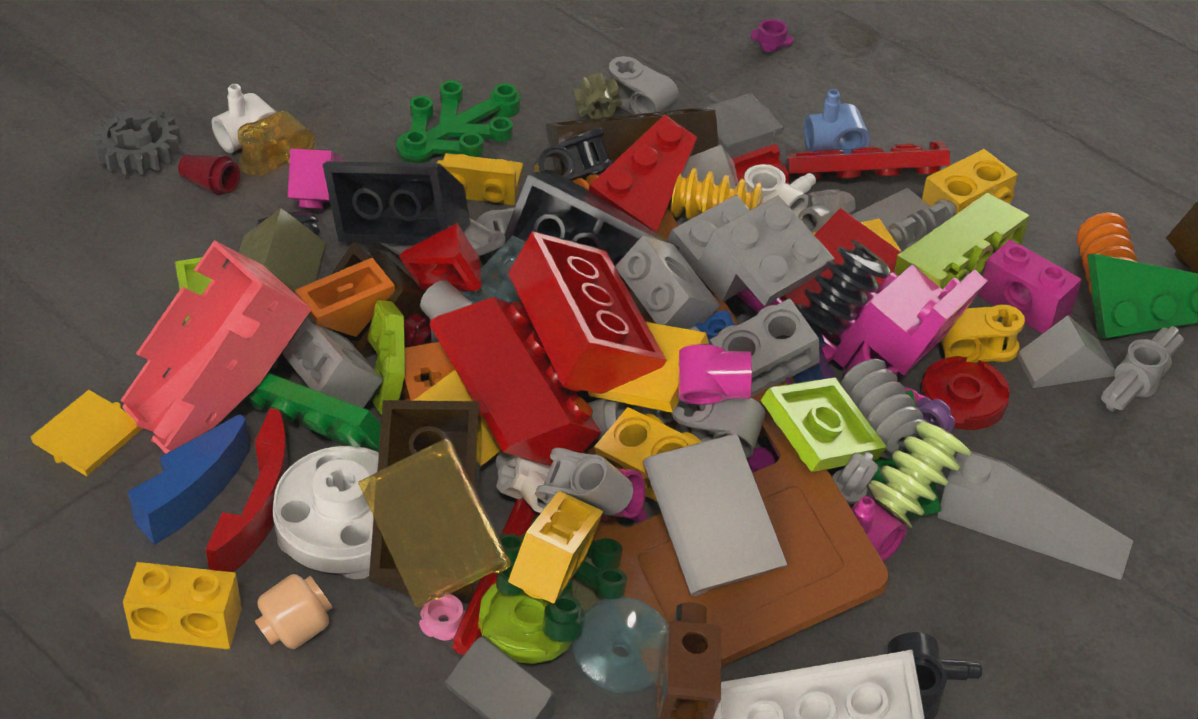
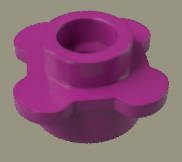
(772, 35)

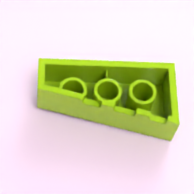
(965, 241)

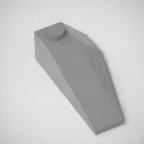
(1020, 510)

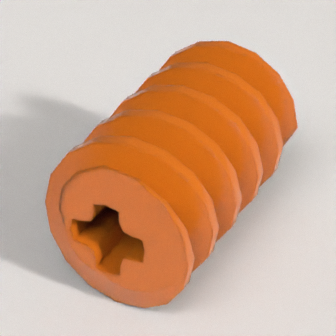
(1104, 235)

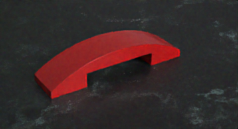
(241, 535)

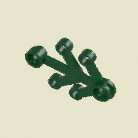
(566, 617)

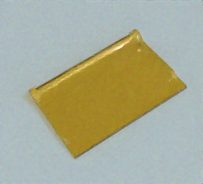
(434, 523)

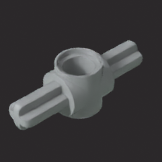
(1142, 368)

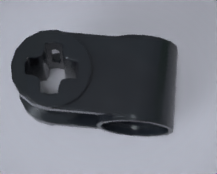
(581, 155)

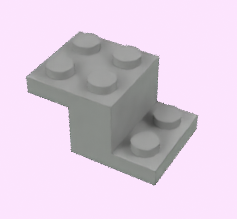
(751, 249)

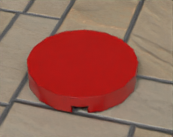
(971, 390)

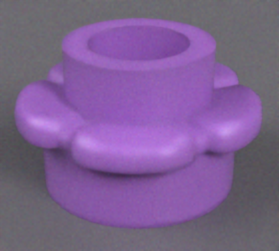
(939, 410)

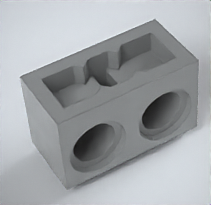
(773, 357)
(332, 364)

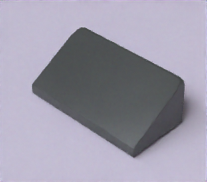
(499, 685)

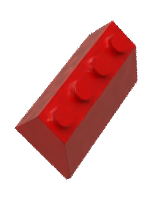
(583, 315)
(514, 380)

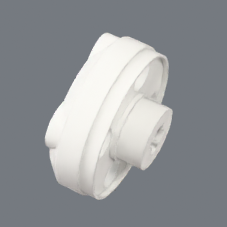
(323, 513)

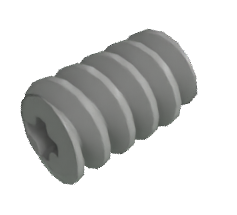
(883, 404)

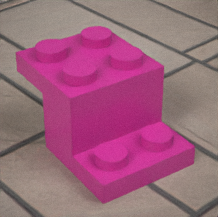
(907, 317)

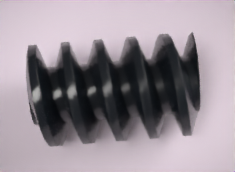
(843, 289)

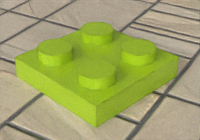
(822, 423)

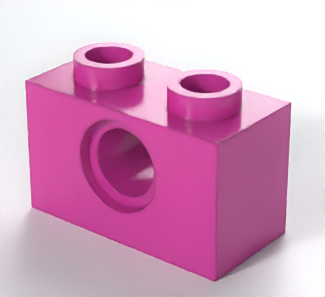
(1031, 284)

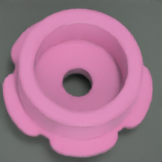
(446, 608)

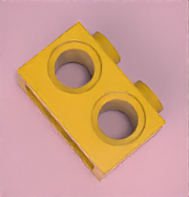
(970, 180)
(637, 438)
(555, 547)
(182, 605)

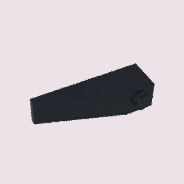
(572, 213)

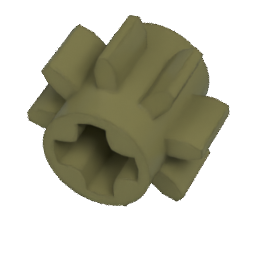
(597, 96)

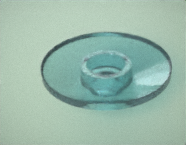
(623, 624)

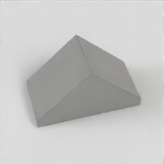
(1064, 356)

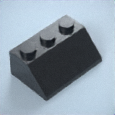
(394, 201)

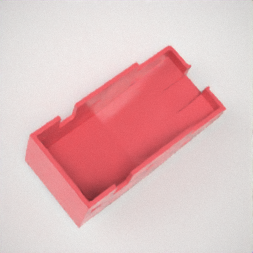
(219, 351)

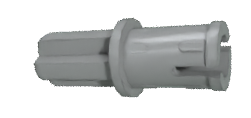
(855, 477)

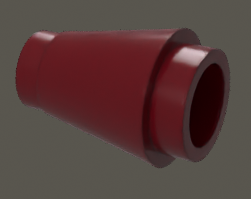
(211, 172)

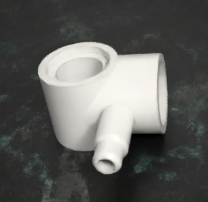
(241, 110)
(774, 184)

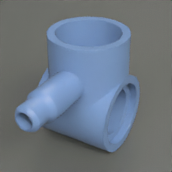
(835, 128)

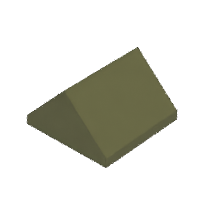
(285, 249)

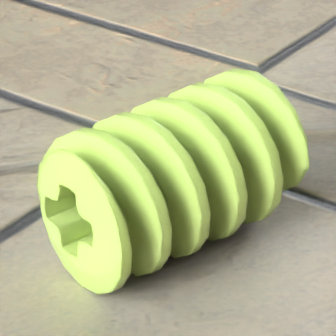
(917, 471)

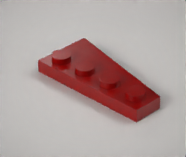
(871, 158)

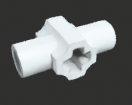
(521, 478)

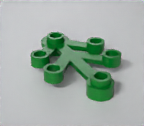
(419, 144)

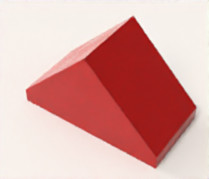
(444, 257)

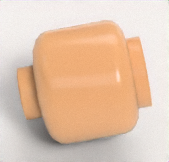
(293, 611)

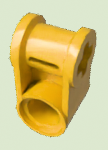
(981, 335)

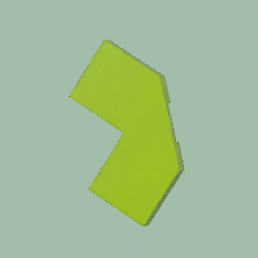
(387, 339)

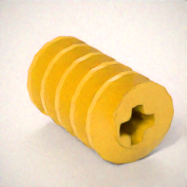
(701, 196)

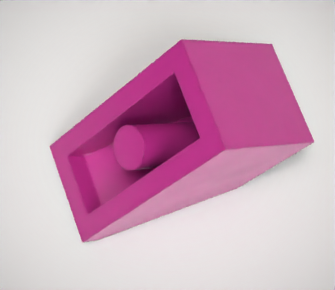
(307, 177)

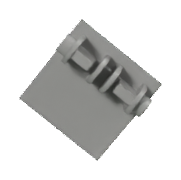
(907, 216)

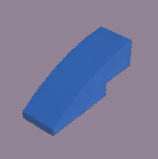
(189, 479)

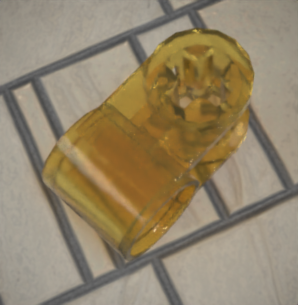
(271, 141)

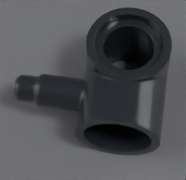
(932, 670)

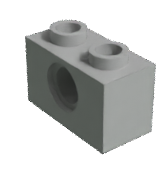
(666, 284)

